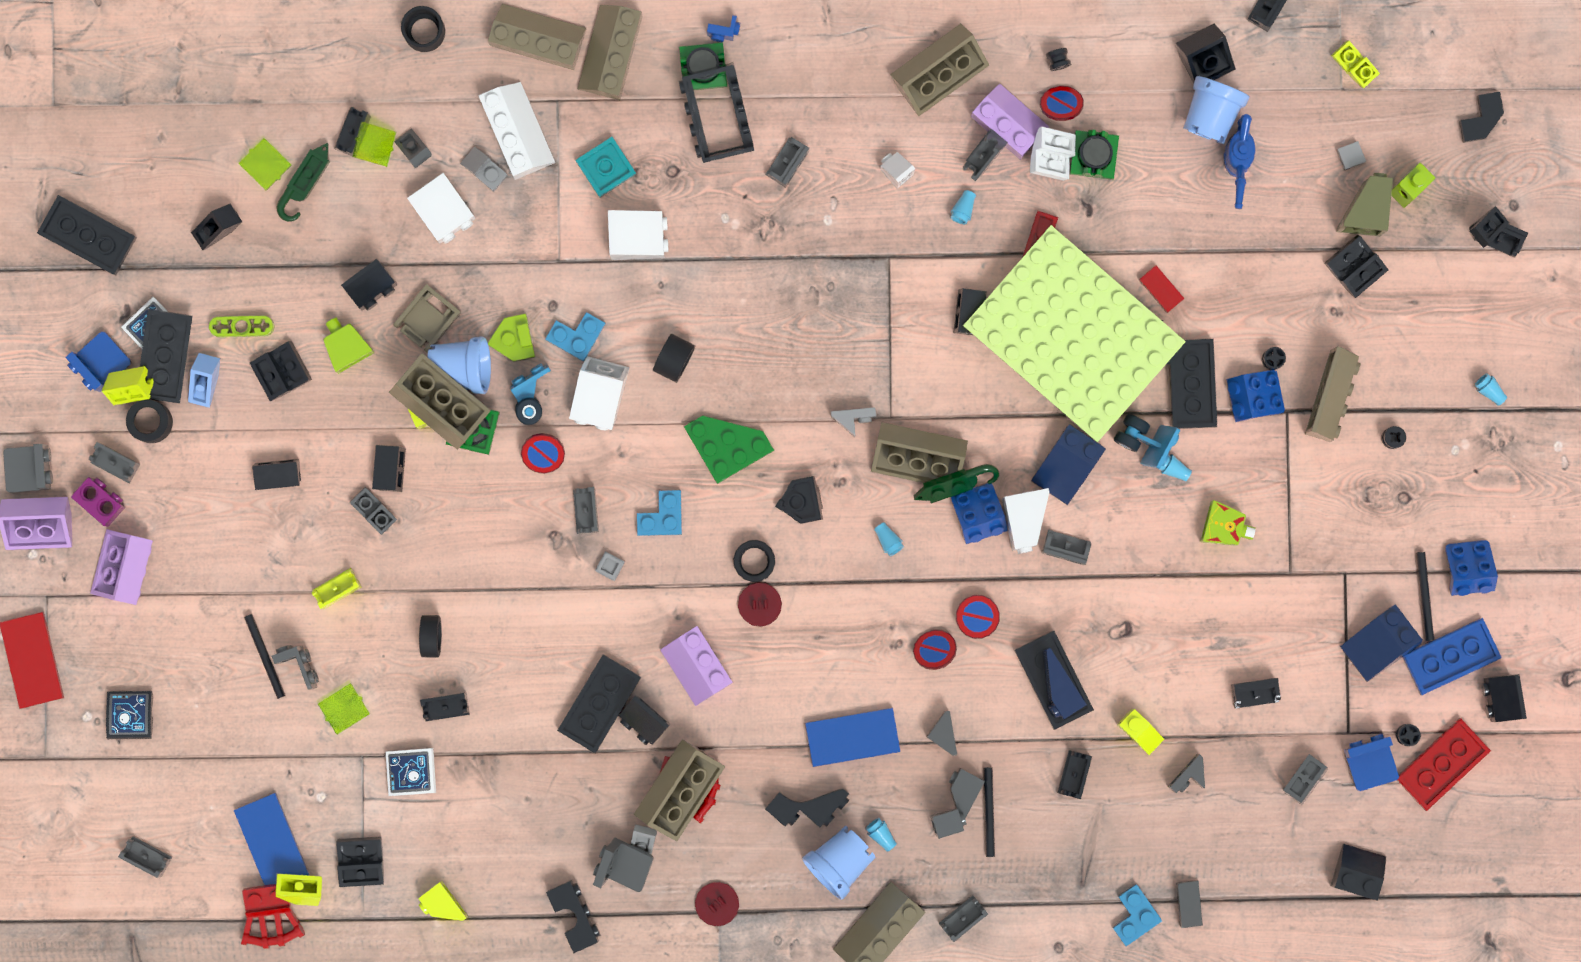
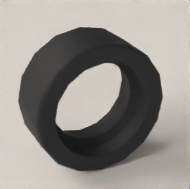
(770, 558)
(430, 636)

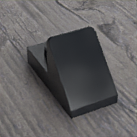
(1488, 226)

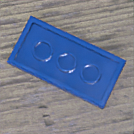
(1451, 656)
(852, 737)
(270, 839)

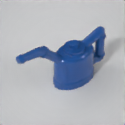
(1239, 156)

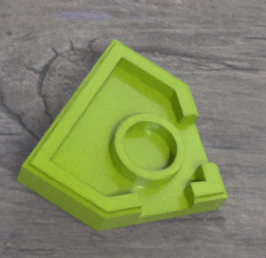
(513, 338)

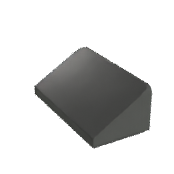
(1189, 904)

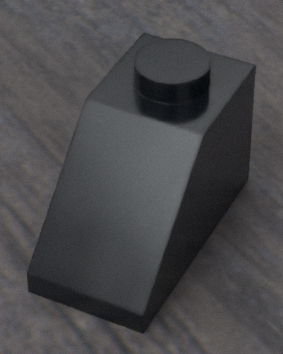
(216, 226)

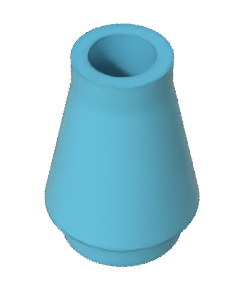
(963, 208)
(1490, 388)
(1175, 469)
(889, 540)
(881, 834)

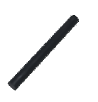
(1425, 596)
(261, 648)
(989, 812)

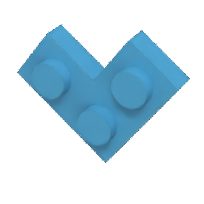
(576, 342)
(665, 522)
(1141, 917)

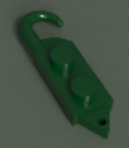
(304, 180)
(954, 483)

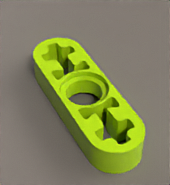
(257, 321)

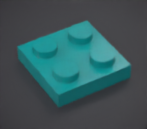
(605, 167)

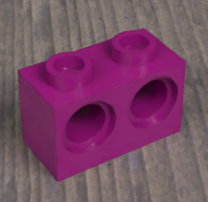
(95, 505)

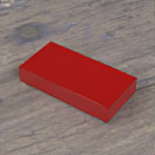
(1161, 289)

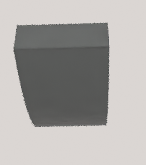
(373, 510)

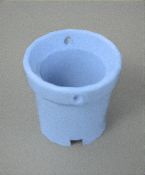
(1214, 109)
(465, 362)
(839, 861)

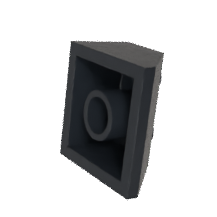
(1206, 54)
(369, 285)
(1504, 698)
(643, 720)
(1359, 872)

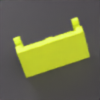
(127, 386)
(336, 589)

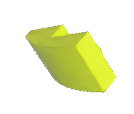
(1354, 64)

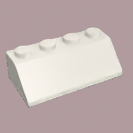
(516, 129)

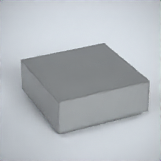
(1351, 155)
(610, 566)

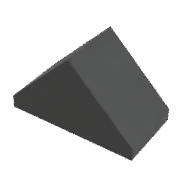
(943, 734)

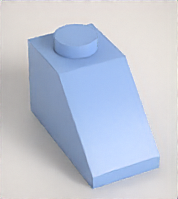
(203, 379)

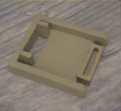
(424, 321)

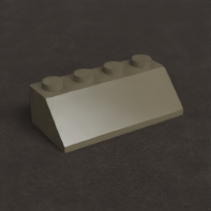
(536, 36)
(610, 51)
(940, 69)
(1332, 394)
(439, 401)
(917, 453)
(679, 790)
(880, 927)

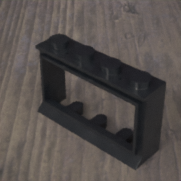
(696, 127)

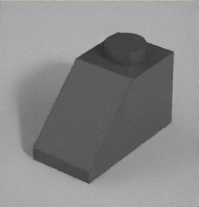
(964, 790)
(948, 823)

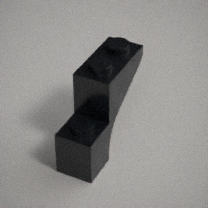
(816, 809)

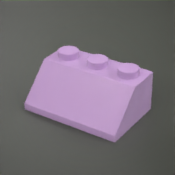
(1008, 119)
(36, 523)
(121, 567)
(696, 665)

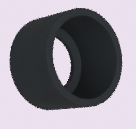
(413, 16)
(674, 358)
(162, 431)

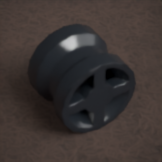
(1058, 59)
(1278, 358)
(1389, 437)
(1412, 734)

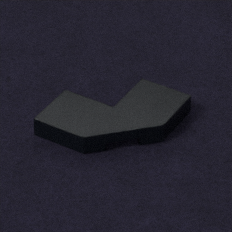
(1490, 111)

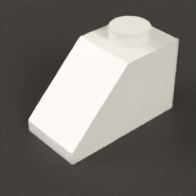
(897, 169)

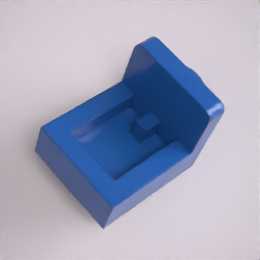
(719, 33)

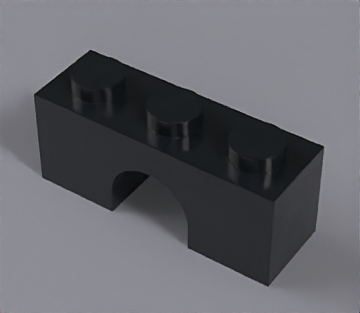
(567, 897)

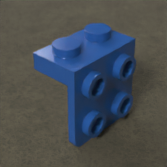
(97, 361)
(1255, 395)
(979, 513)
(1471, 568)
(1371, 762)

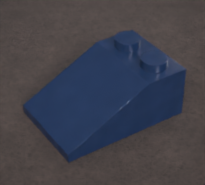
(1068, 464)
(1381, 643)
(1061, 690)

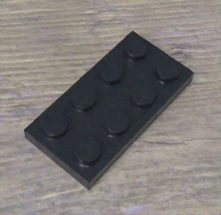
(86, 235)
(166, 353)
(1193, 385)
(1032, 661)
(599, 704)

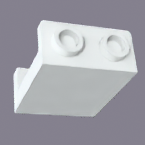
(442, 209)

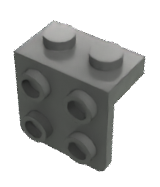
(27, 468)
(303, 658)
(623, 865)

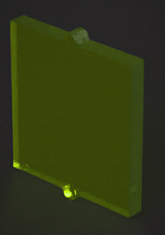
(374, 144)
(265, 164)
(343, 708)

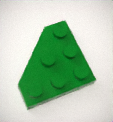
(727, 446)

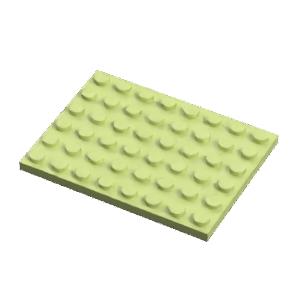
(1074, 333)

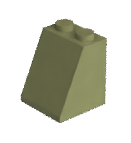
(1370, 208)

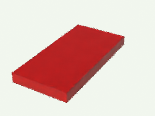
(31, 660)
(1443, 764)

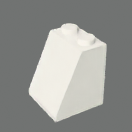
(637, 234)
(598, 393)
(1024, 518)

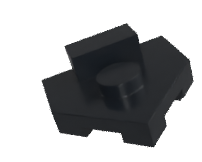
(802, 501)

